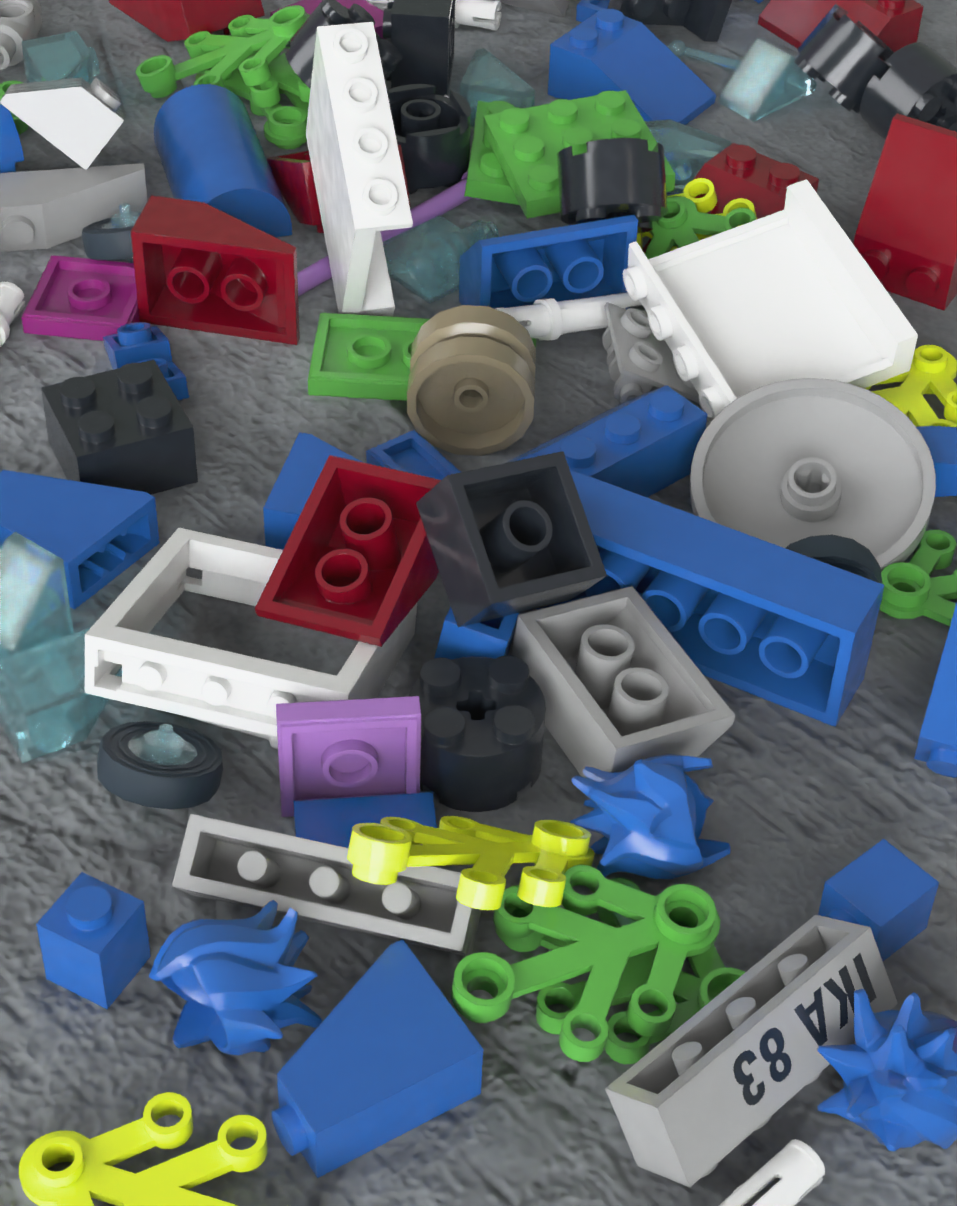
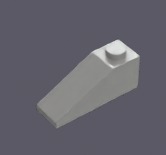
(56, 204)

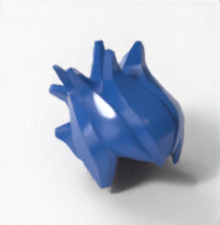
(649, 817)
(237, 980)
(898, 1074)

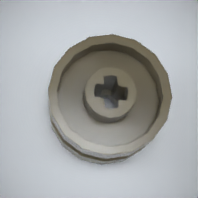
(472, 380)

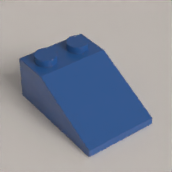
(622, 55)

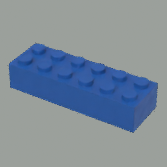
(736, 601)

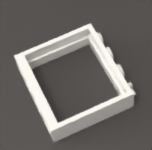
(207, 680)

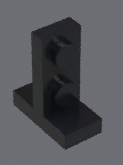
(700, 17)

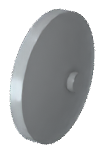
(814, 464)

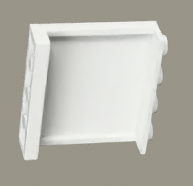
(355, 165)
(772, 306)

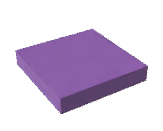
(348, 749)

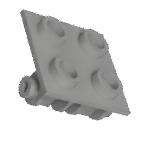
(637, 357)

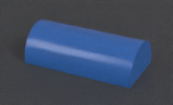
(218, 158)

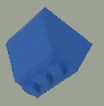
(548, 263)
(635, 444)

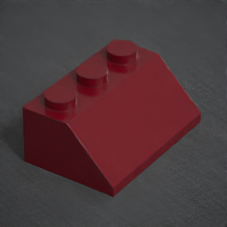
(890, 20)

